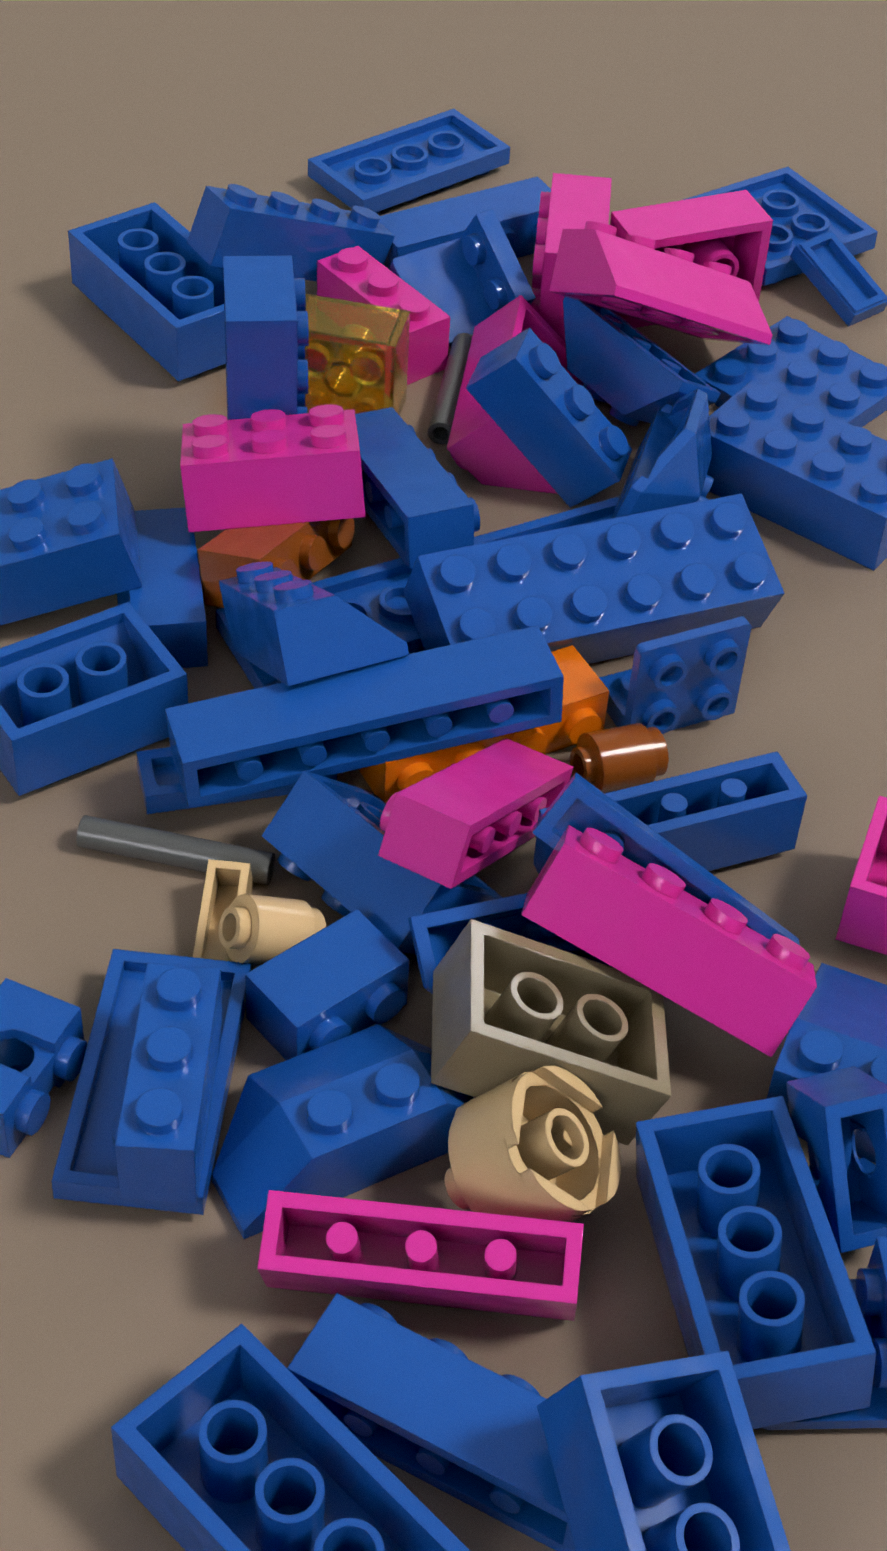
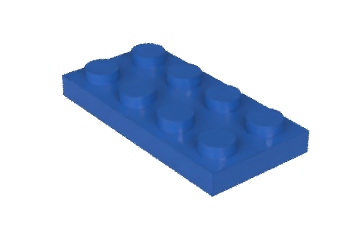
(409, 161)
(87, 1152)

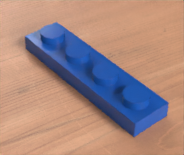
(587, 807)

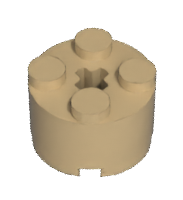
(532, 1149)

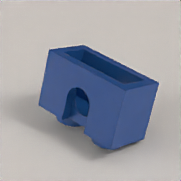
(38, 1050)
(827, 1115)

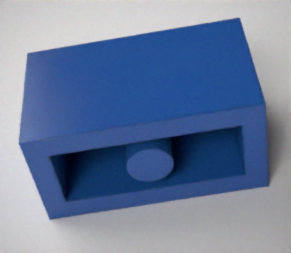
(327, 987)

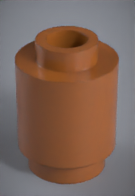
(620, 756)

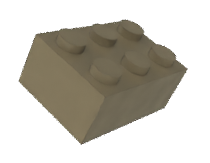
(527, 1005)

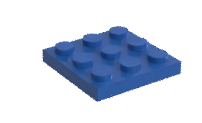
(798, 215)
(806, 369)

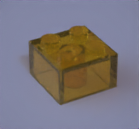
(356, 355)

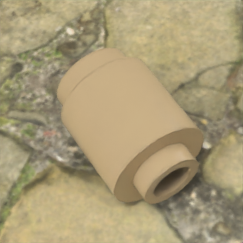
(265, 926)

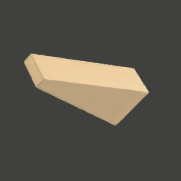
(222, 885)

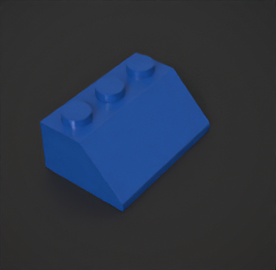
(300, 628)
(84, 696)
(335, 838)

